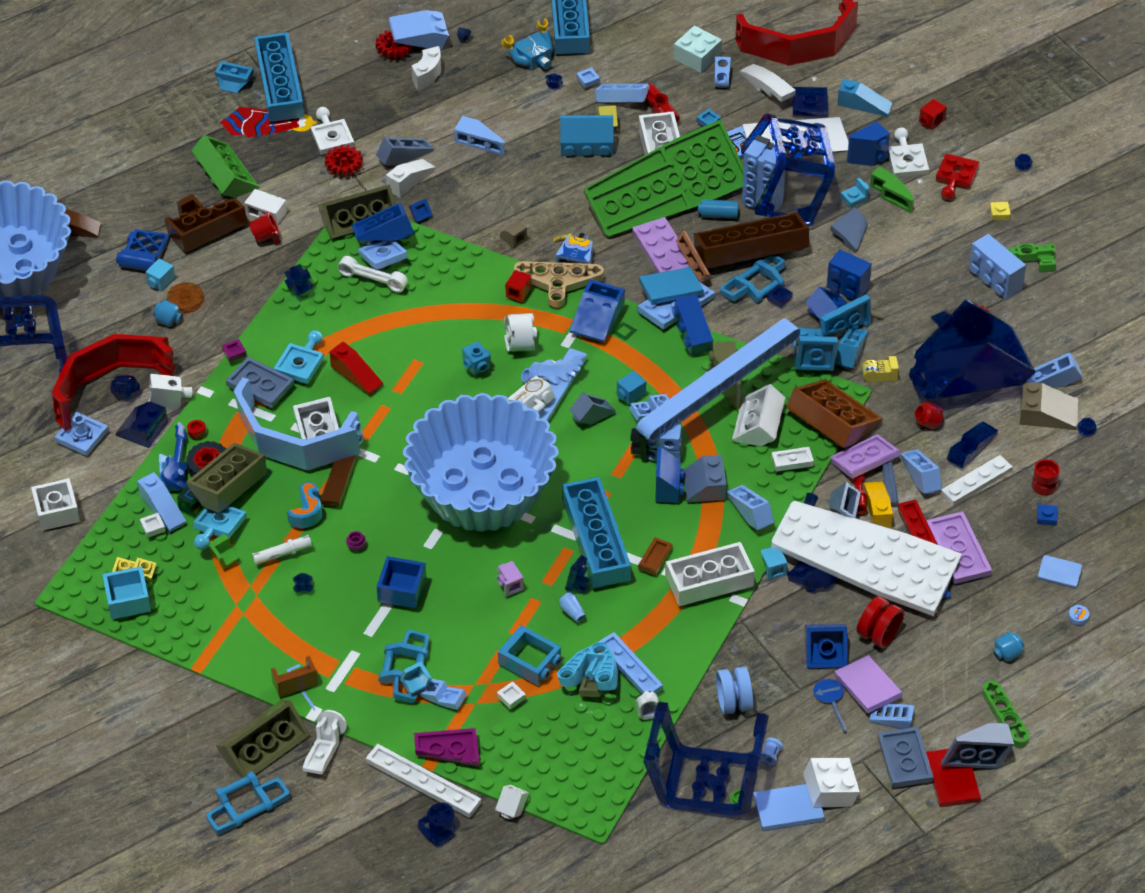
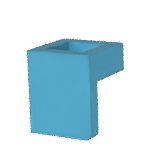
(775, 563)
(415, 678)

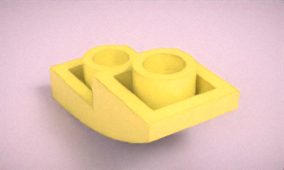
(148, 566)

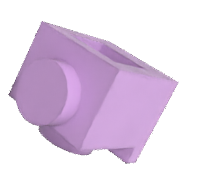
(510, 578)

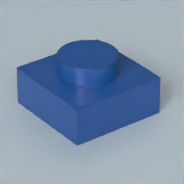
(420, 210)
(1047, 514)

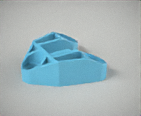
(592, 665)

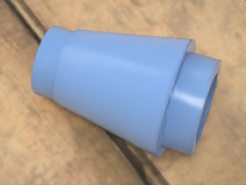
(571, 605)

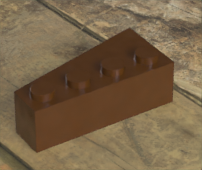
(206, 224)

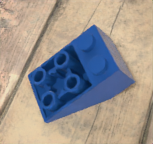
(598, 310)

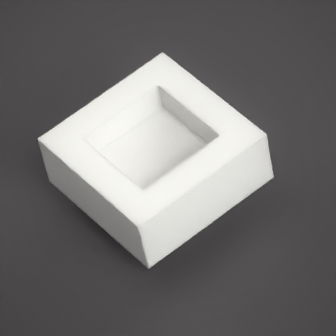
(152, 525)
(511, 695)

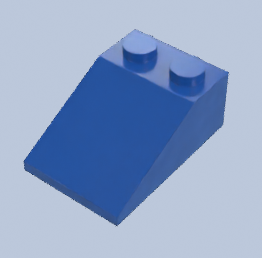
(385, 225)

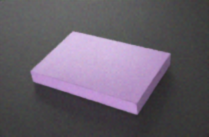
(865, 456)
(868, 684)

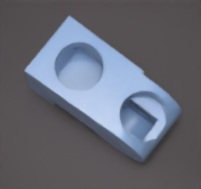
(722, 73)

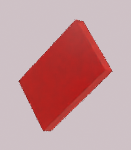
(952, 783)

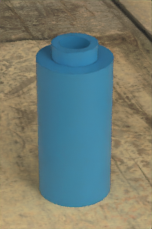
(718, 209)

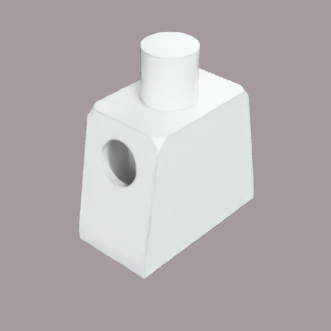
(167, 391)

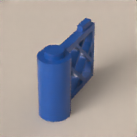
(142, 258)

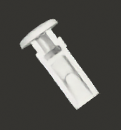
(328, 728)

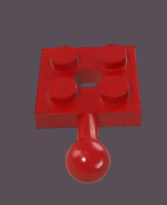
(964, 178)

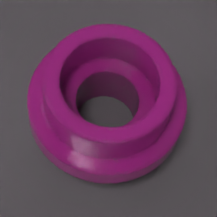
(356, 540)

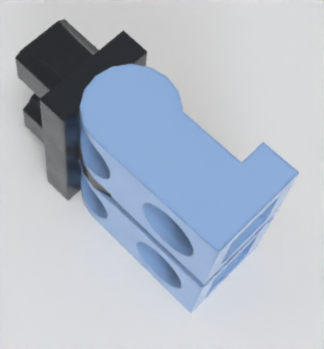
(669, 441)

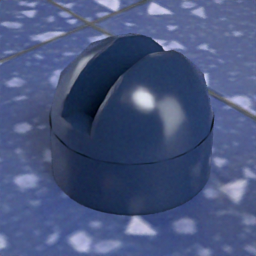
(463, 34)

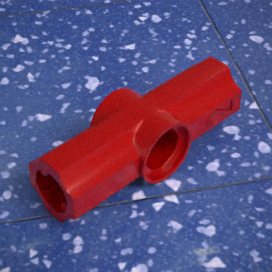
(659, 102)

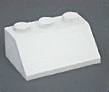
(759, 417)

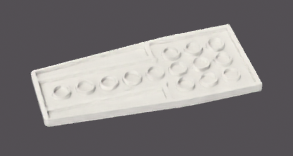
(868, 555)

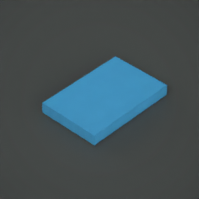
(670, 285)

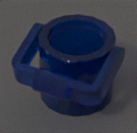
(440, 823)

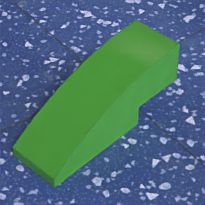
(892, 189)

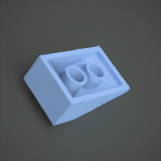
(419, 29)

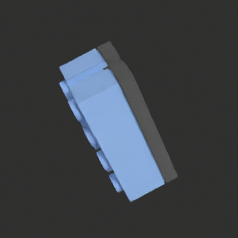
(758, 167)

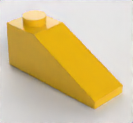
(878, 504)

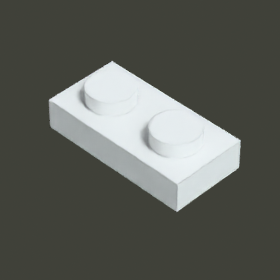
(792, 459)

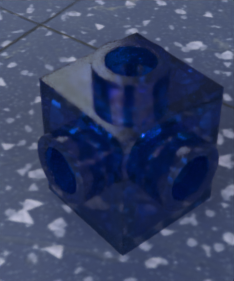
(298, 279)

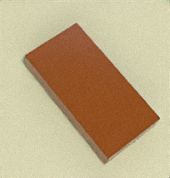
(655, 556)

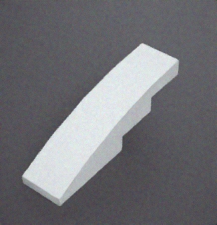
(768, 82)

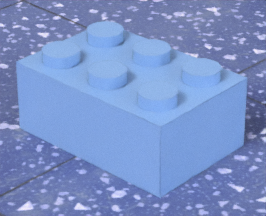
(997, 266)

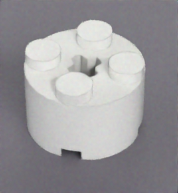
(519, 332)

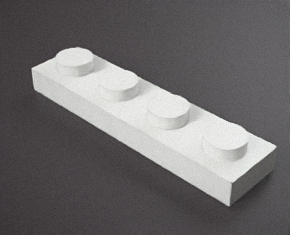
(976, 480)

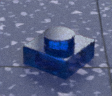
(779, 295)

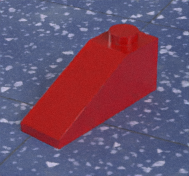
(354, 368)

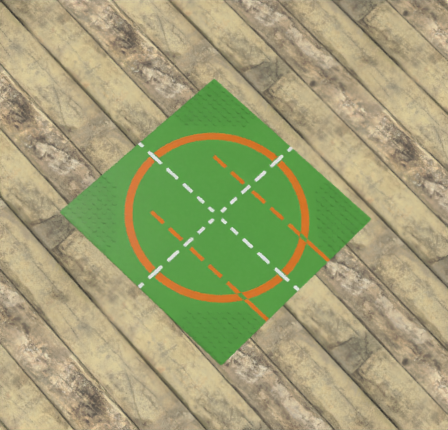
(240, 622)

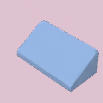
(1060, 571)

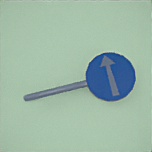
(830, 692)

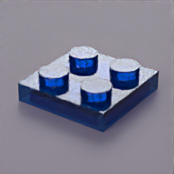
(810, 101)

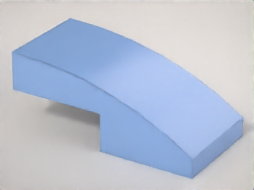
(443, 695)

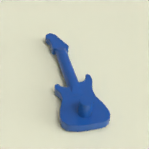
(175, 470)

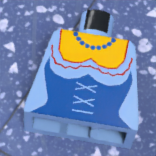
(575, 250)

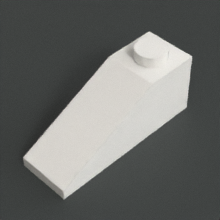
(407, 176)

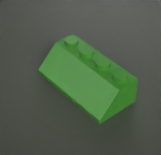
(223, 167)

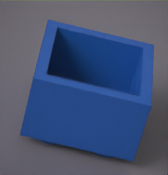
(848, 275)
(401, 582)

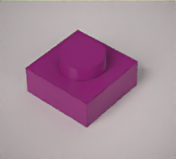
(234, 350)

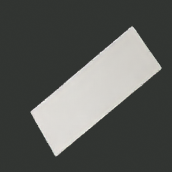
(833, 125)

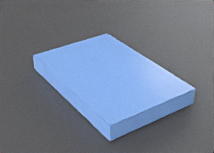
(786, 807)

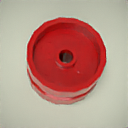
(880, 622)

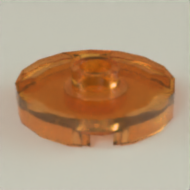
(186, 296)

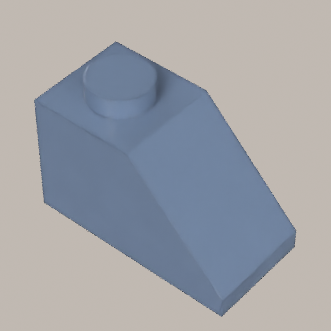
(591, 409)
(845, 500)

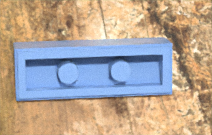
(621, 92)

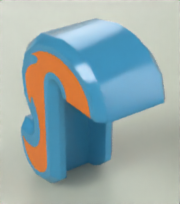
(312, 510)

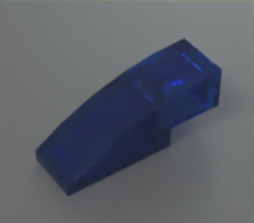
(971, 444)

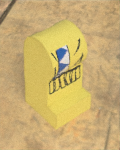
(880, 370)

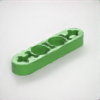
(1007, 713)

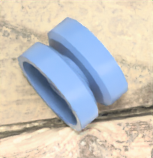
(734, 690)

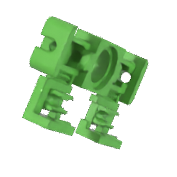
(1044, 253)

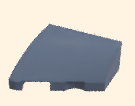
(850, 229)

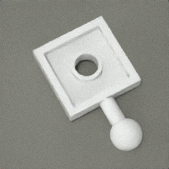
(322, 132)
(914, 152)

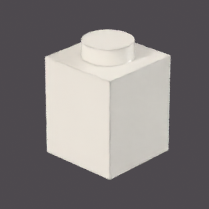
(511, 801)

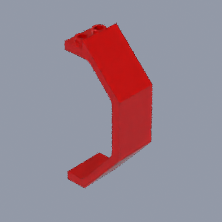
(797, 47)
(103, 357)

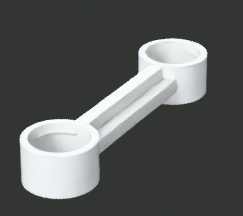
(395, 281)

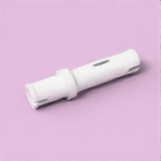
(290, 546)

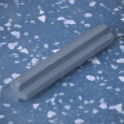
(889, 481)

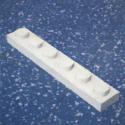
(423, 780)

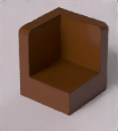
(189, 204)

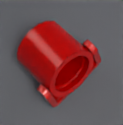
(265, 228)

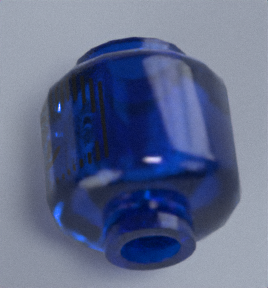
(125, 387)

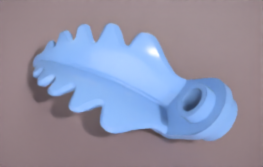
(553, 371)

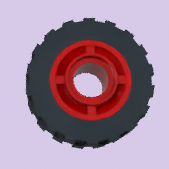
(202, 455)

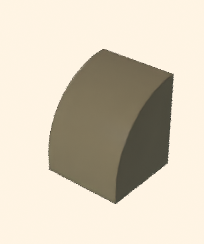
(515, 234)

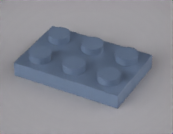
(266, 383)
(905, 757)

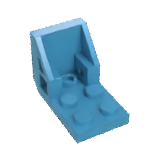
(814, 350)

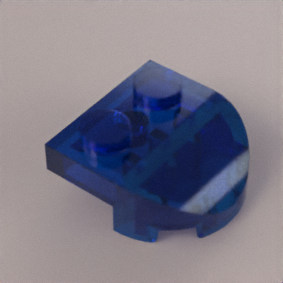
(810, 577)

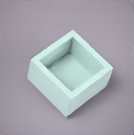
(697, 49)

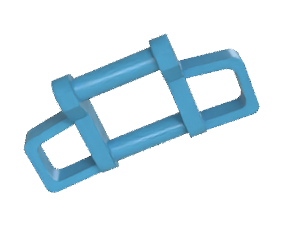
(747, 287)
(393, 676)
(259, 791)

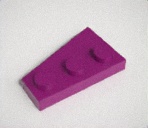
(449, 745)

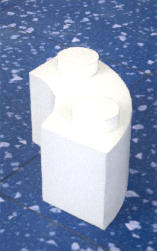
(427, 68)

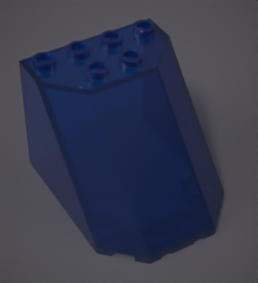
(970, 355)

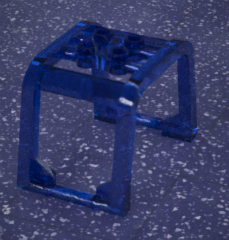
(801, 143)
(26, 319)
(667, 792)

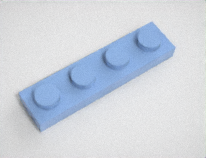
(632, 666)

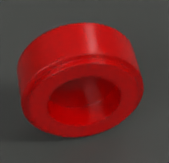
(196, 429)

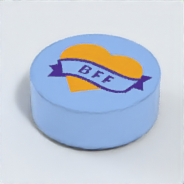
(1078, 615)

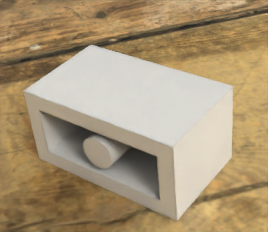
(262, 202)

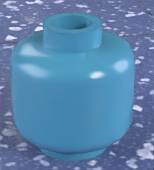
(167, 313)
(1008, 646)

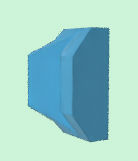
(233, 76)

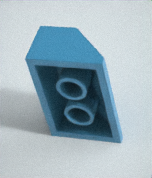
(586, 135)

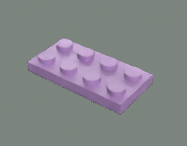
(660, 245)
(957, 535)

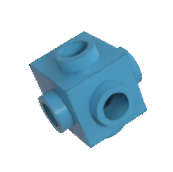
(476, 358)

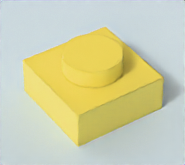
(1000, 211)

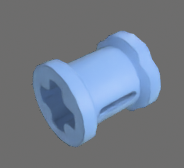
(769, 754)

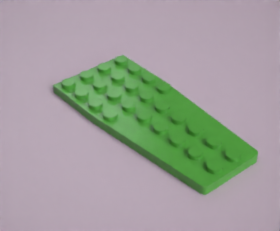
(667, 180)

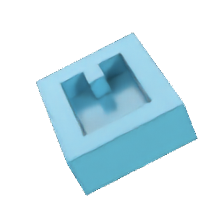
(856, 194)

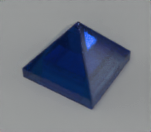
(940, 317)

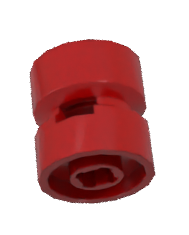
(1045, 477)

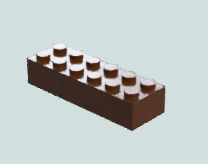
(752, 240)

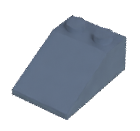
(981, 747)

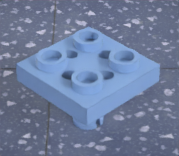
(81, 430)

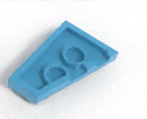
(850, 315)

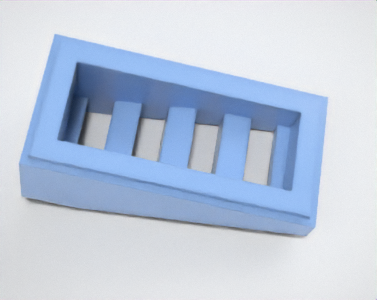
(899, 721)

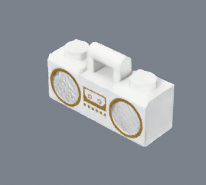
(534, 394)

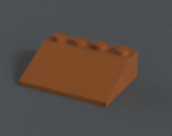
(832, 412)

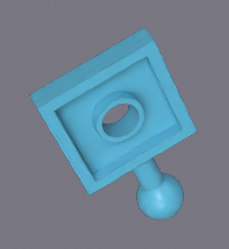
(295, 353)
(210, 524)

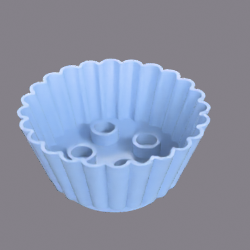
(31, 238)
(481, 460)

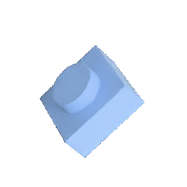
(588, 78)

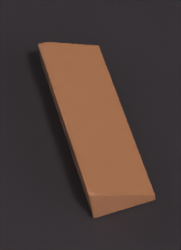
(693, 258)

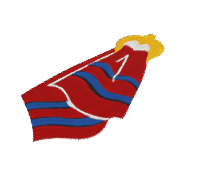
(256, 122)

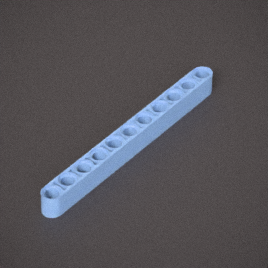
(717, 380)

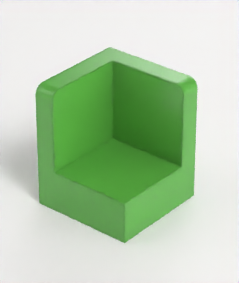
(223, 551)

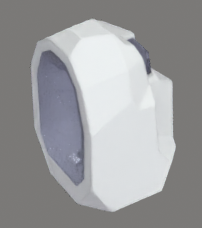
(646, 705)

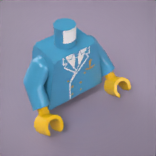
(533, 50)

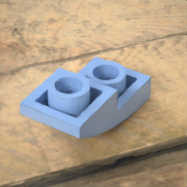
(642, 409)

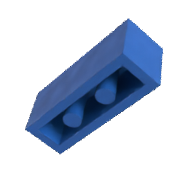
(692, 324)

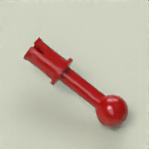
(858, 481)

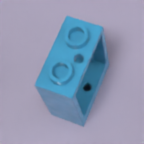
(521, 636)

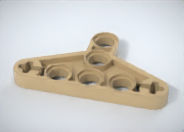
(567, 278)

